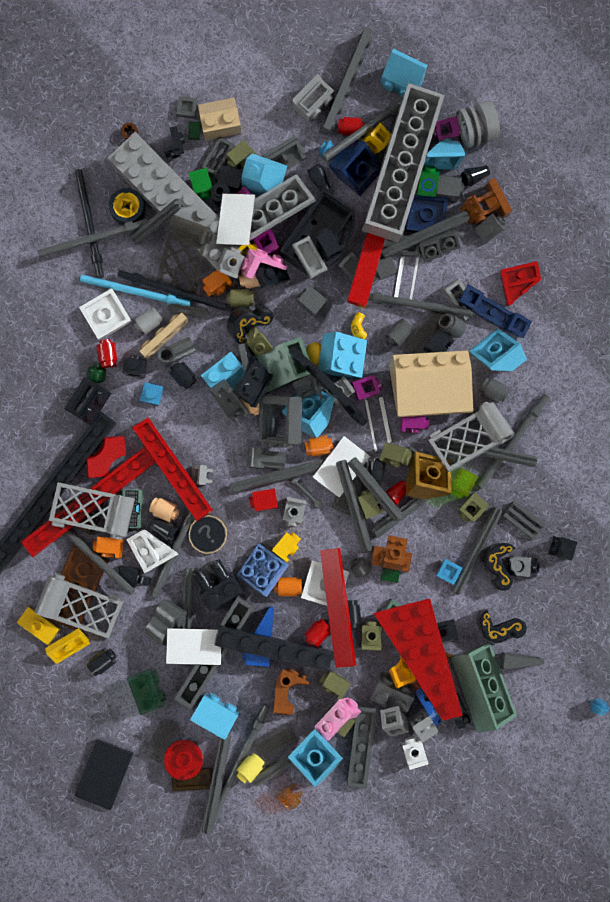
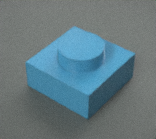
(151, 393)
(449, 571)

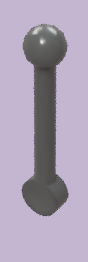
(317, 503)

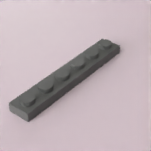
(349, 75)

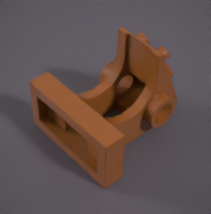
(494, 200)
(392, 556)
(281, 703)

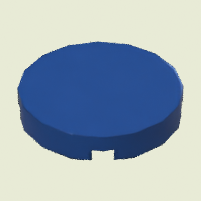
(428, 706)

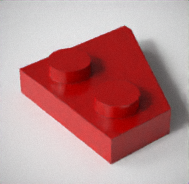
(519, 280)

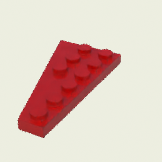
(419, 642)

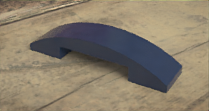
(494, 313)

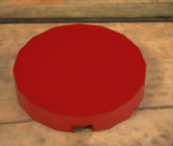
(183, 760)

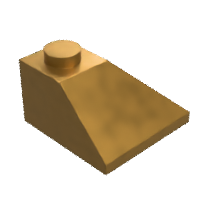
(427, 477)

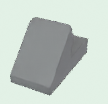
(423, 725)

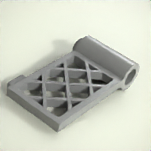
(492, 423)
(117, 516)
(52, 602)

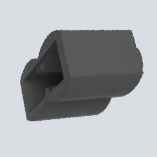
(166, 616)

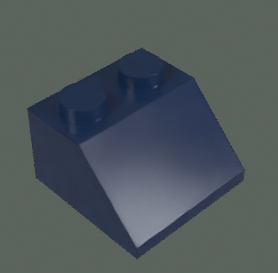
(356, 166)

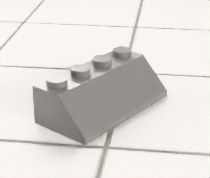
(279, 205)

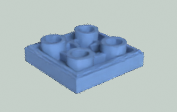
(262, 570)

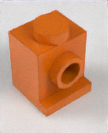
(216, 283)
(108, 546)

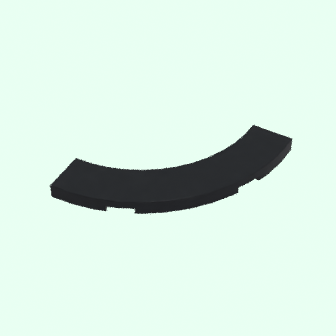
(313, 370)

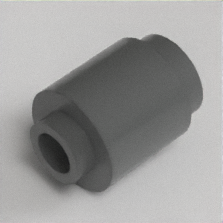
(452, 325)
(398, 333)
(494, 390)

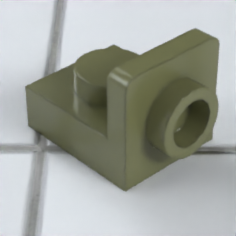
(258, 342)

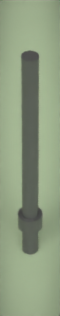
(390, 111)
(129, 227)
(377, 297)
(535, 411)
(176, 546)
(99, 562)
(257, 725)

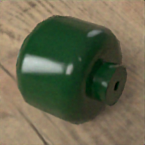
(96, 373)

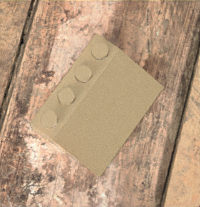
(432, 383)

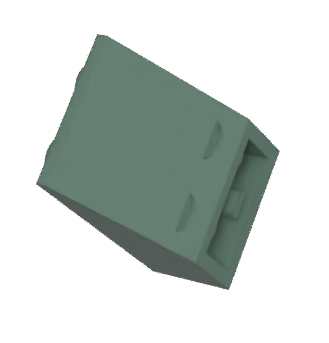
(282, 365)

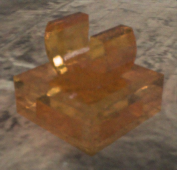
(288, 798)

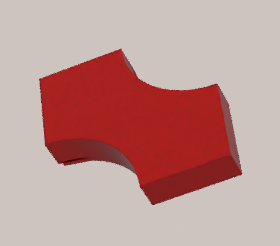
(99, 464)

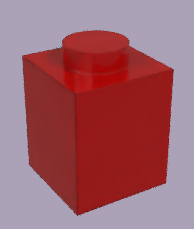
(264, 500)

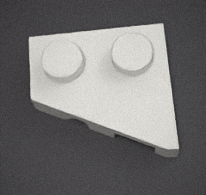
(150, 550)

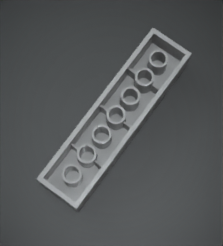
(403, 163)
(161, 185)

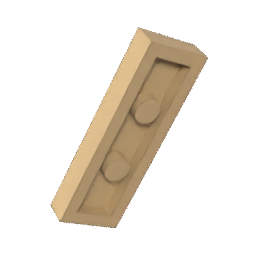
(163, 335)

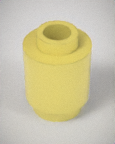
(249, 768)

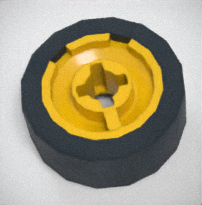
(124, 197)

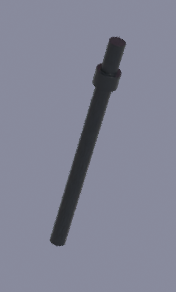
(96, 258)
(137, 279)

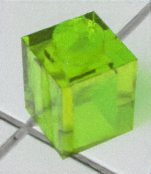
(463, 483)

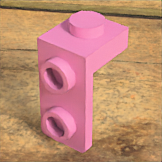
(253, 259)
(337, 717)

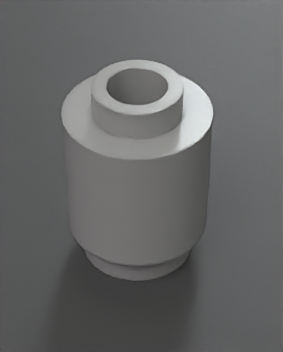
(147, 321)

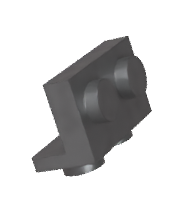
(388, 696)

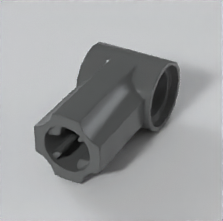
(178, 350)
(261, 458)

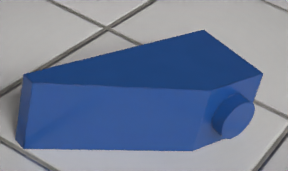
(264, 628)

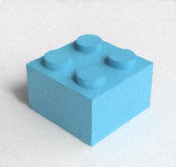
(342, 355)

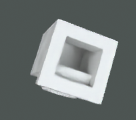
(418, 760)

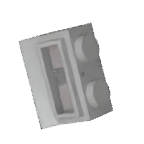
(313, 98)

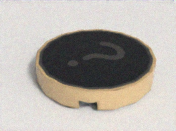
(208, 534)

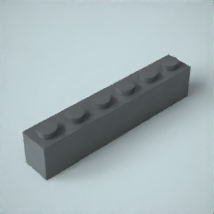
(202, 673)

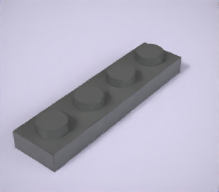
(361, 748)

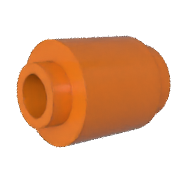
(318, 446)
(288, 587)

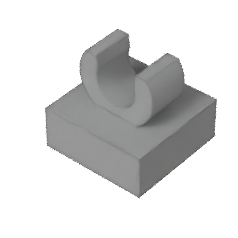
(199, 474)

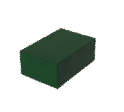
(194, 130)
(390, 575)

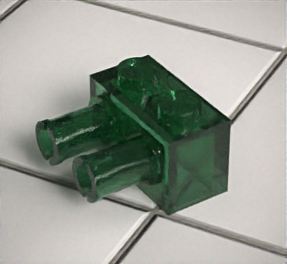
(146, 690)

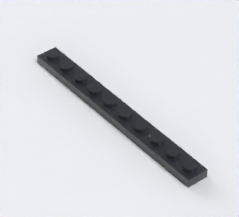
(43, 500)

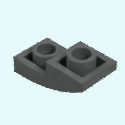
(438, 244)

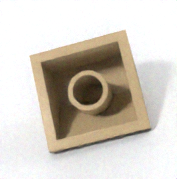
(219, 119)

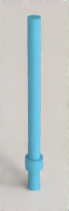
(169, 299)

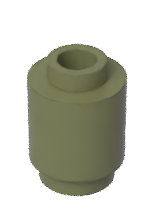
(240, 298)

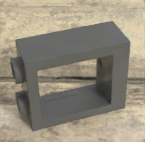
(268, 410)

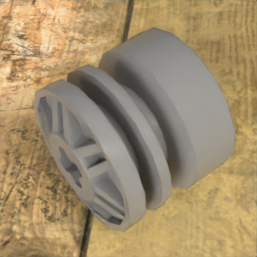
(478, 124)

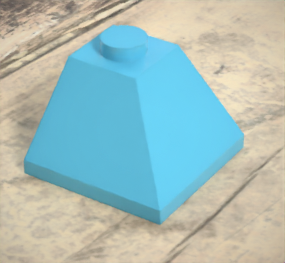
(445, 155)
(262, 174)
(499, 352)
(315, 413)
(315, 758)

